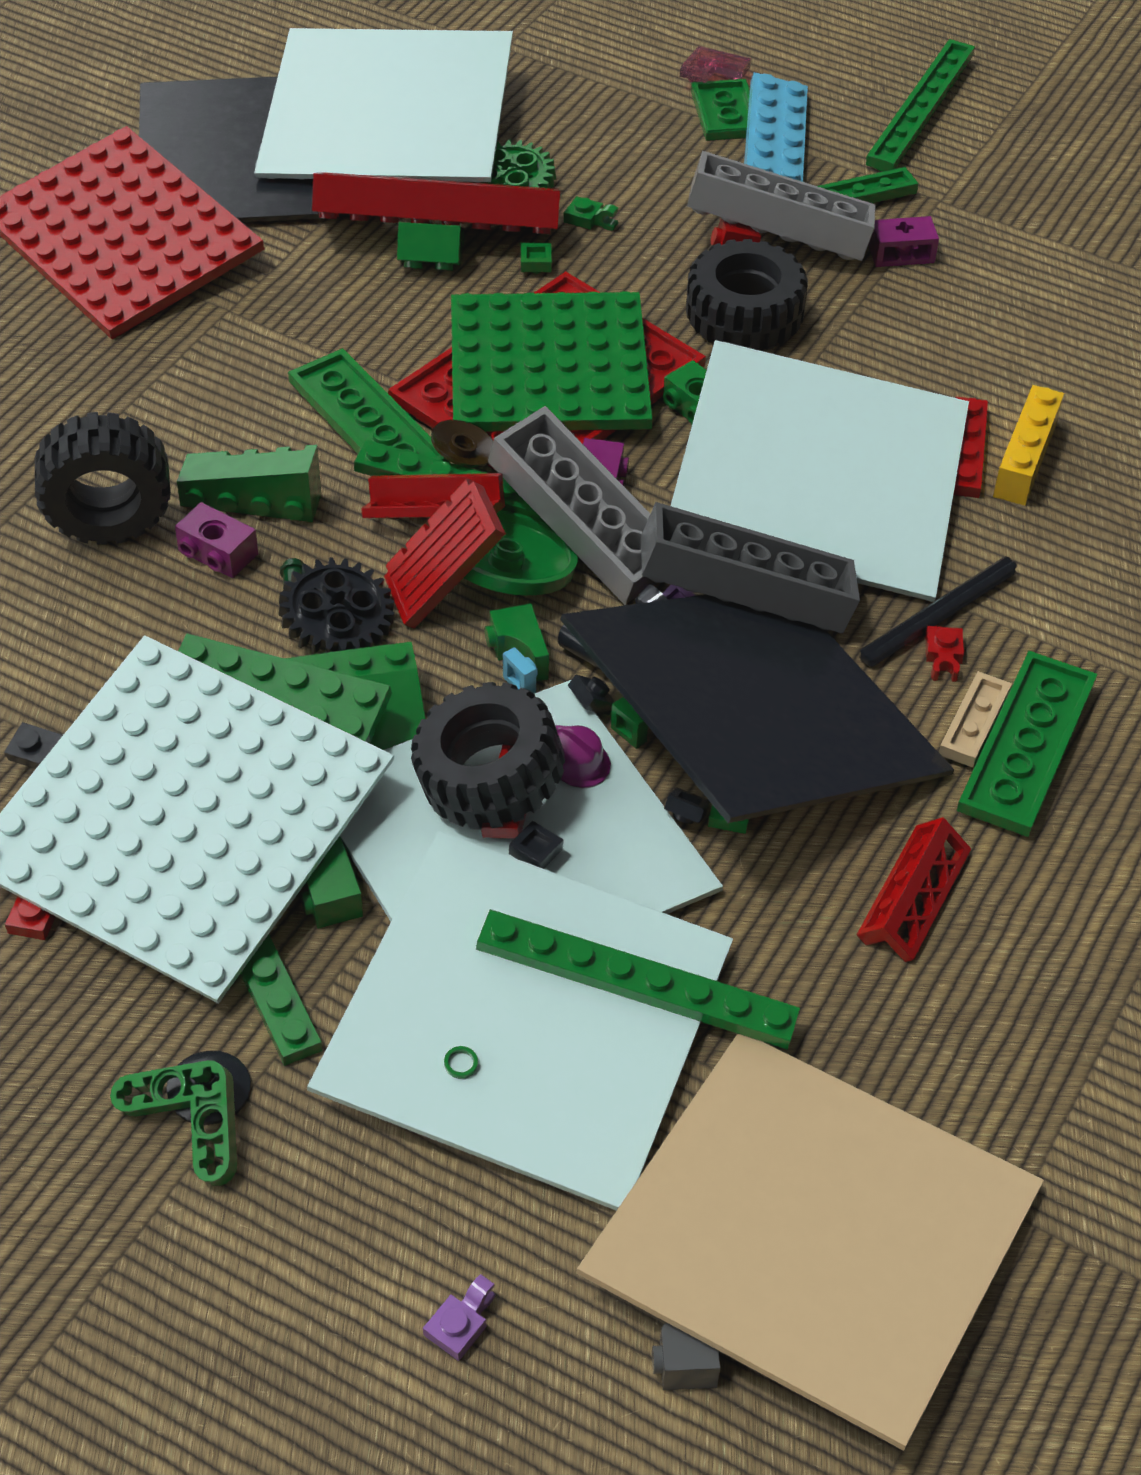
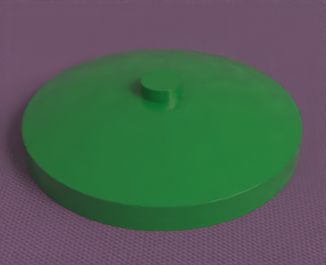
(526, 559)

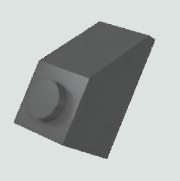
(684, 1361)

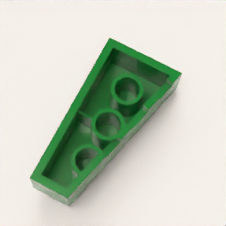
(254, 483)

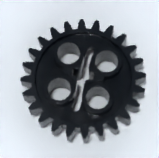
(335, 598)

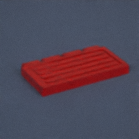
(443, 552)

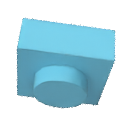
(519, 670)

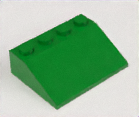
(387, 665)

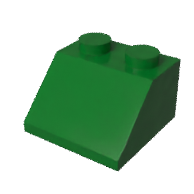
(430, 245)

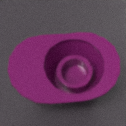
(585, 758)

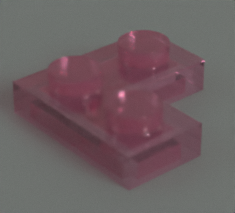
(706, 61)

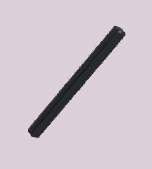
(937, 611)

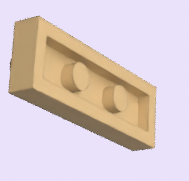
(975, 719)

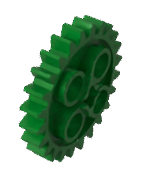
(522, 166)

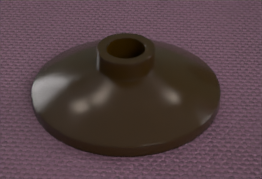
(462, 443)

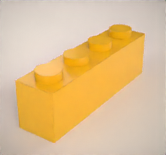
(1028, 445)

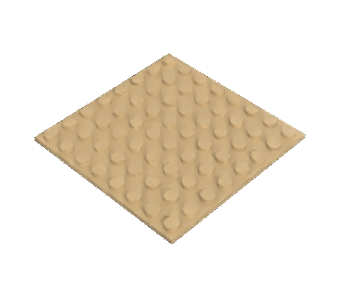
(815, 1236)

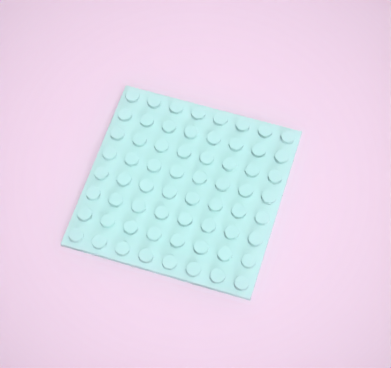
(387, 104)
(826, 463)
(183, 815)
(611, 832)
(564, 1069)

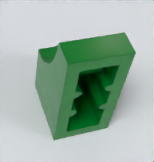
(518, 629)
(333, 890)

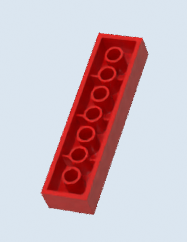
(435, 200)

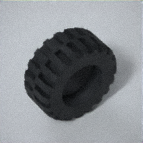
(746, 294)
(102, 445)
(497, 789)

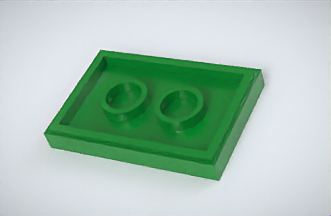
(722, 108)

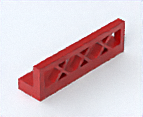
(424, 494)
(912, 877)

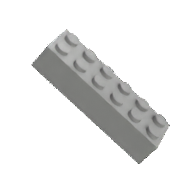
(782, 206)
(575, 499)

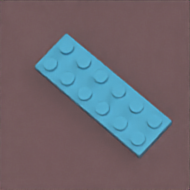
(776, 126)

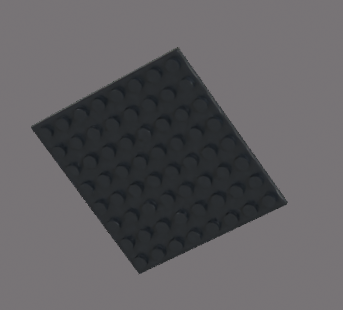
(215, 138)
(755, 704)

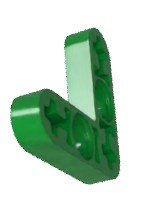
(202, 1103)

